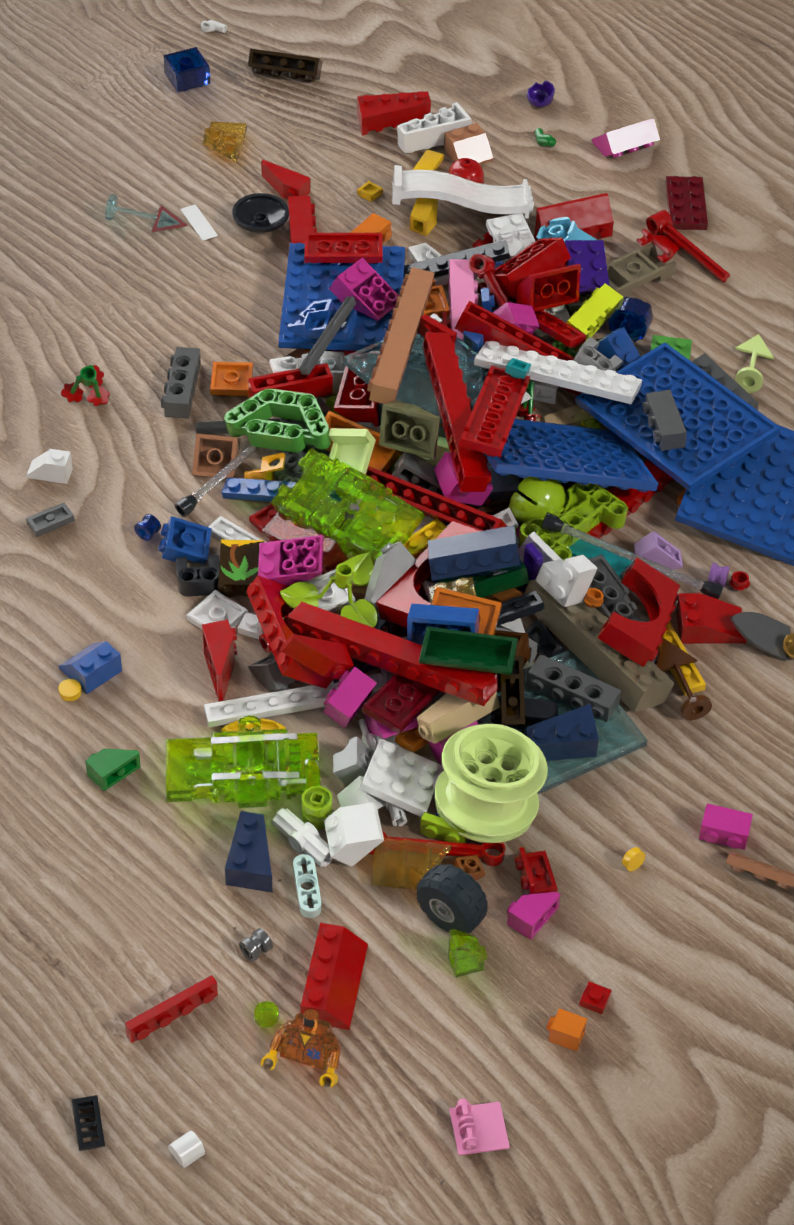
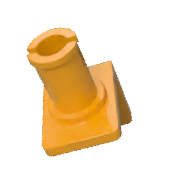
(266, 471)

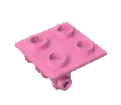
(478, 1127)

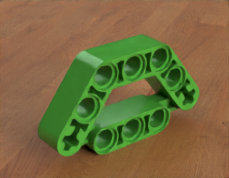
(253, 414)

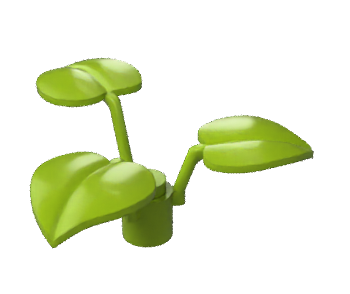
(355, 570)

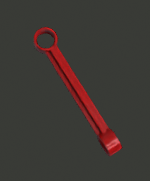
(466, 849)

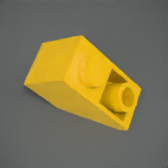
(424, 215)

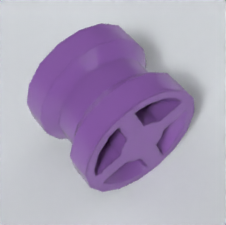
(718, 574)

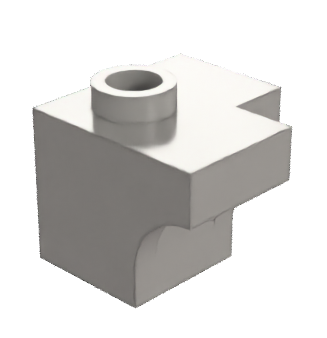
(351, 761)

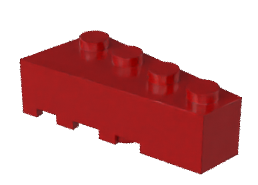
(392, 110)

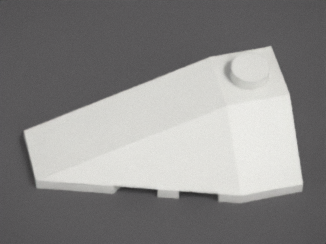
(332, 358)

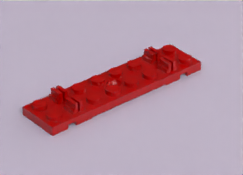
(494, 412)

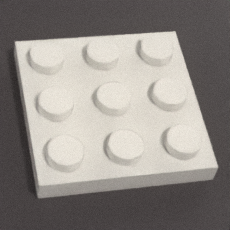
(401, 777)

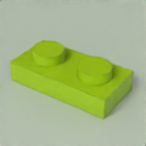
(437, 827)

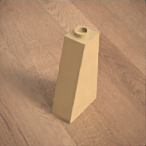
(451, 715)

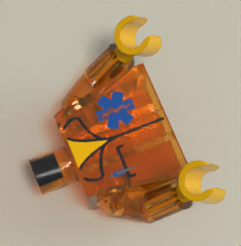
(307, 1042)

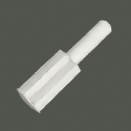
(367, 738)

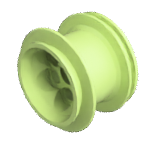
(490, 782)

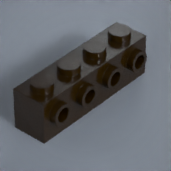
(284, 63)

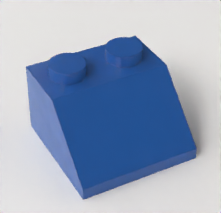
(618, 344)
(93, 665)

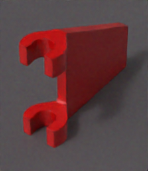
(664, 243)

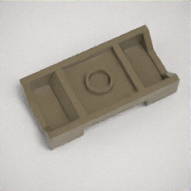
(637, 269)

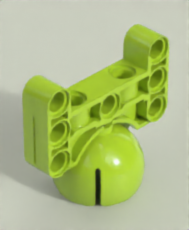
(580, 508)

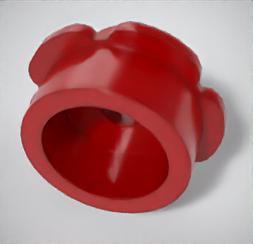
(739, 580)

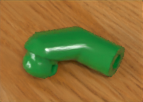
(544, 139)

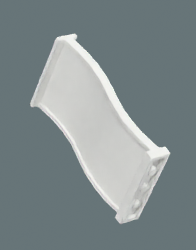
(452, 188)

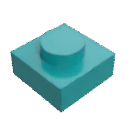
(518, 368)

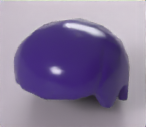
(541, 94)

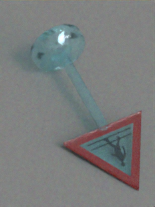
(163, 220)

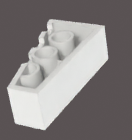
(431, 130)

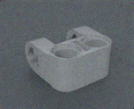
(590, 356)

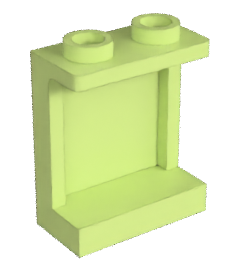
(352, 447)

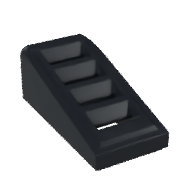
(86, 1103)

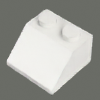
(353, 832)

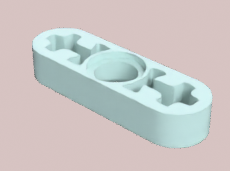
(303, 894)

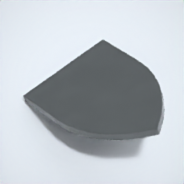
(762, 632)

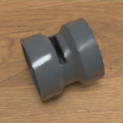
(255, 945)

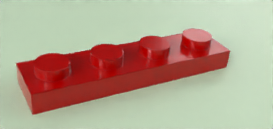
(171, 1009)

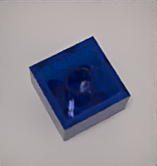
(186, 69)

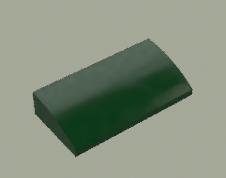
(499, 582)
(468, 650)

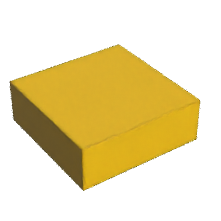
(369, 191)

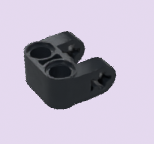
(197, 580)

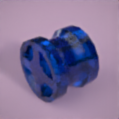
(147, 527)

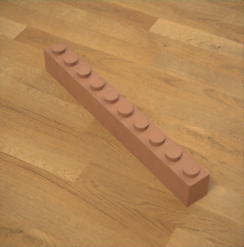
(400, 336)

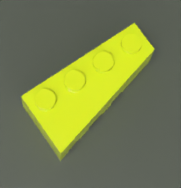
(595, 311)

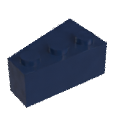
(566, 735)
(248, 856)

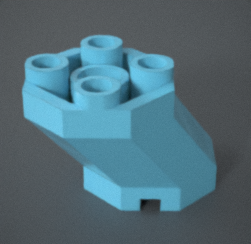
(563, 229)

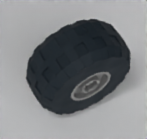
(452, 898)

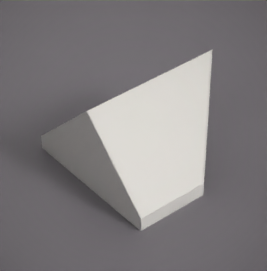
(353, 796)

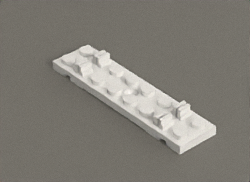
(518, 237)

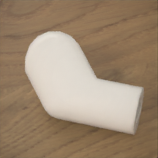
(211, 26)

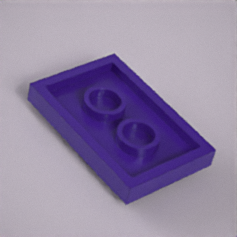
(592, 258)

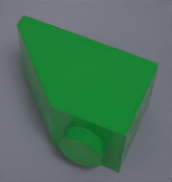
(111, 766)

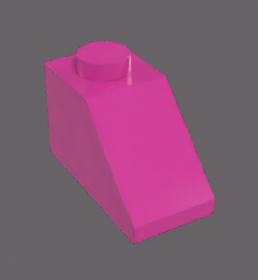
(532, 912)

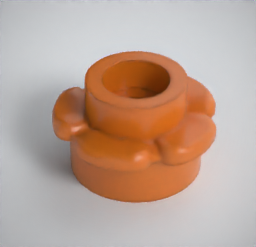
(593, 598)

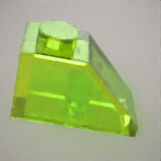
(465, 953)

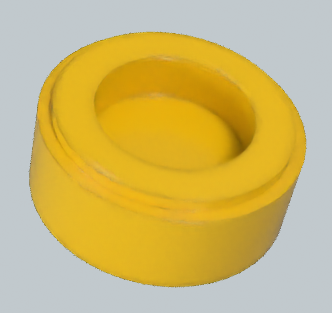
(70, 690)
(633, 859)

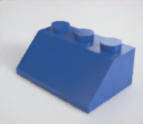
(442, 617)

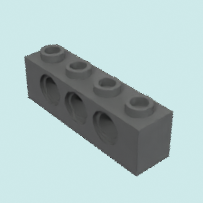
(182, 382)
(573, 687)

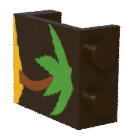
(238, 566)

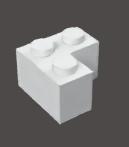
(567, 579)

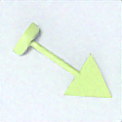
(749, 377)

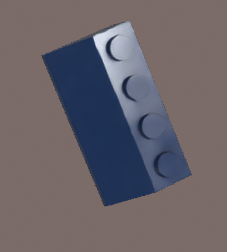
(474, 554)

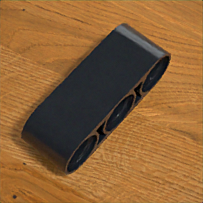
(535, 712)

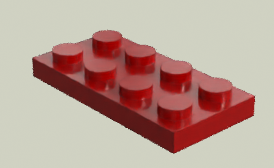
(343, 247)

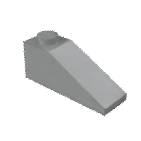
(388, 569)

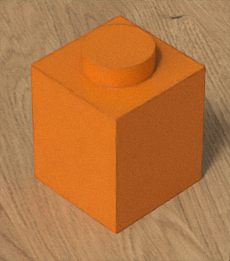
(567, 1029)

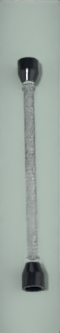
(188, 503)
(554, 524)

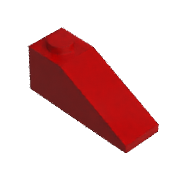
(285, 180)
(321, 656)

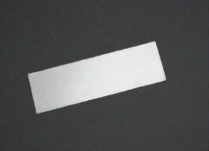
(199, 222)

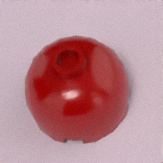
(467, 169)

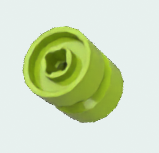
(316, 806)

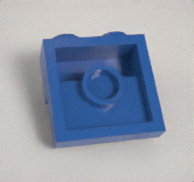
(185, 539)

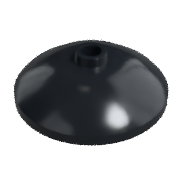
(260, 213)

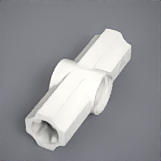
(303, 837)

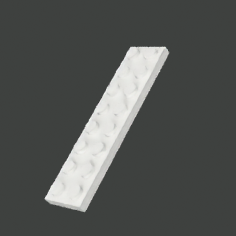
(563, 373)

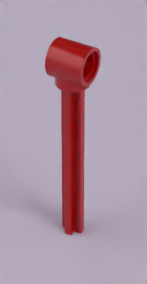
(662, 223)
(487, 274)

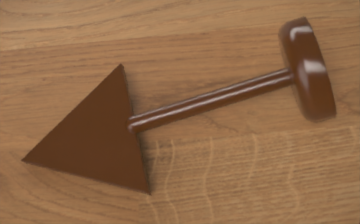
(673, 657)

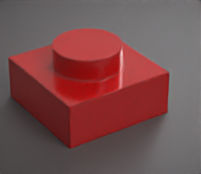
(595, 997)

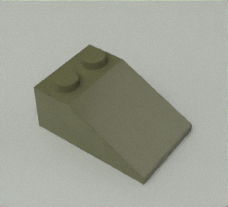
(409, 429)

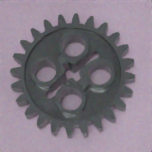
(291, 470)

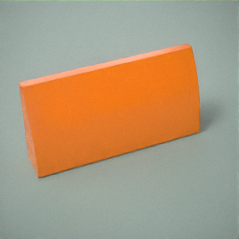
(381, 457)

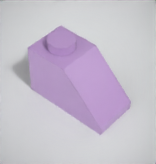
(659, 550)

